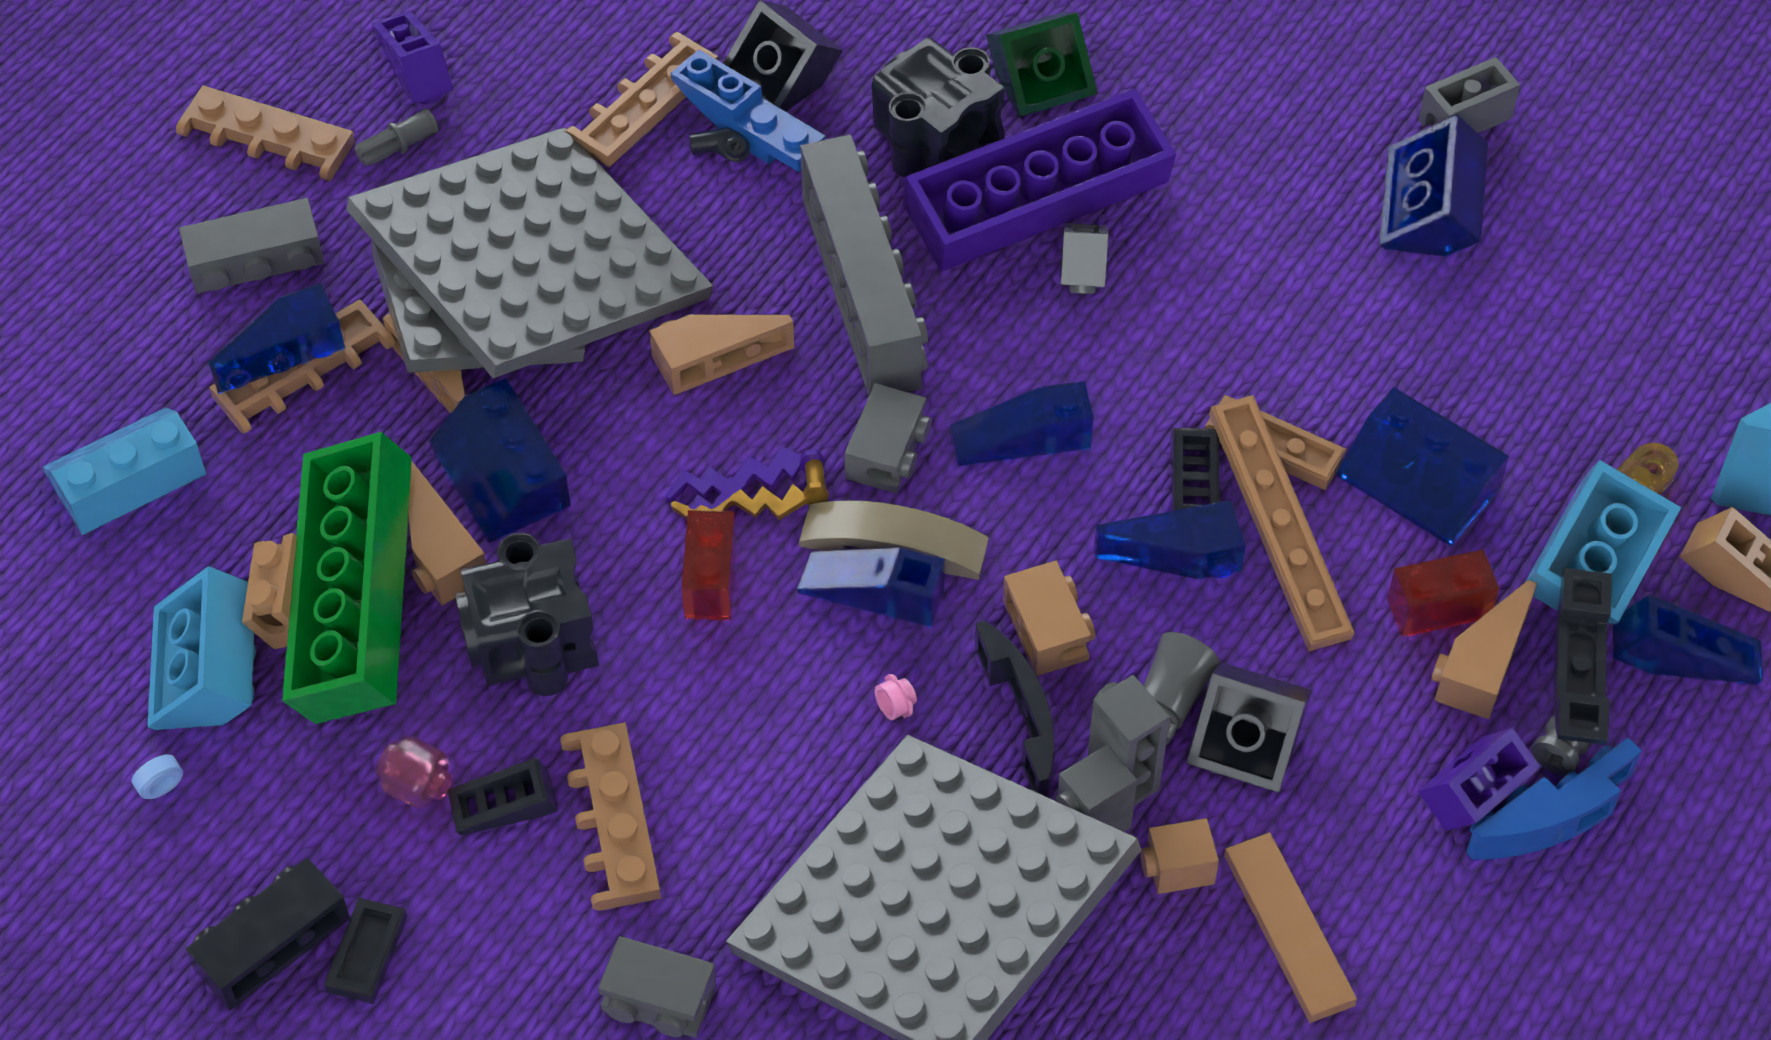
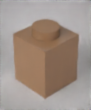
(1180, 856)

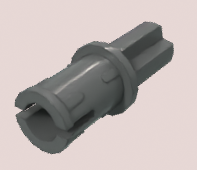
(396, 137)

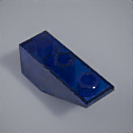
(281, 337)
(879, 581)

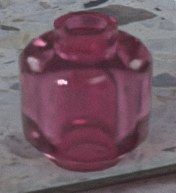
(414, 772)

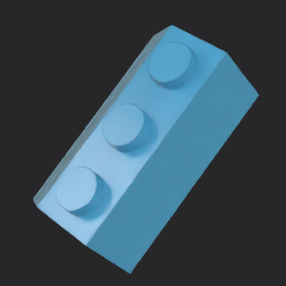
(1747, 467)
(126, 469)
(1606, 529)
(201, 654)

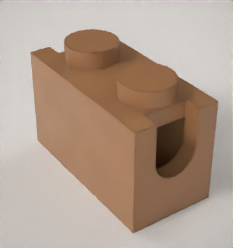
(270, 590)
(1047, 617)

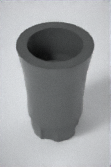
(1179, 675)

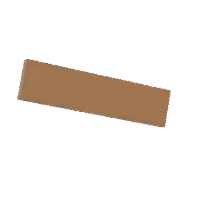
(1290, 928)

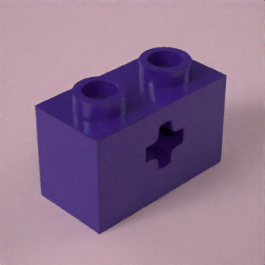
(1479, 779)

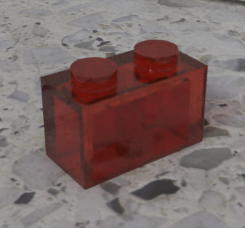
(709, 565)
(1442, 592)

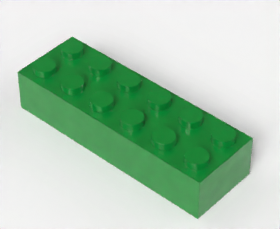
(348, 579)

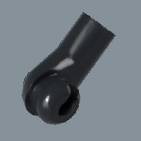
(721, 141)

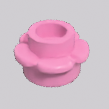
(895, 697)

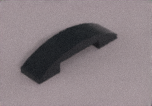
(1580, 657)
(1005, 663)

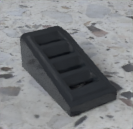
(1194, 440)
(523, 809)

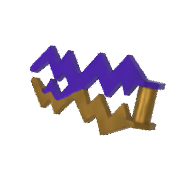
(732, 489)

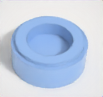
(157, 777)

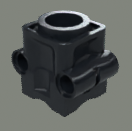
(936, 105)
(527, 615)

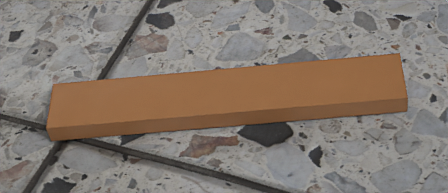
(1281, 523)

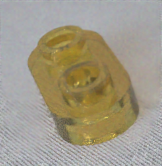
(1653, 457)

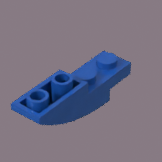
(738, 104)
(1552, 814)

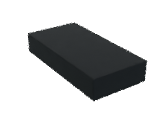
(365, 950)

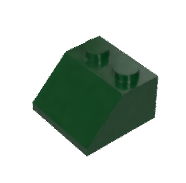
(1042, 62)

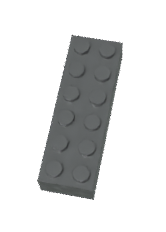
(862, 265)

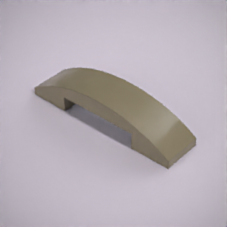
(884, 525)

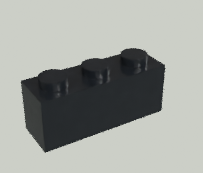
(267, 933)

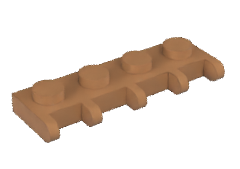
(639, 105)
(267, 129)
(359, 332)
(616, 814)

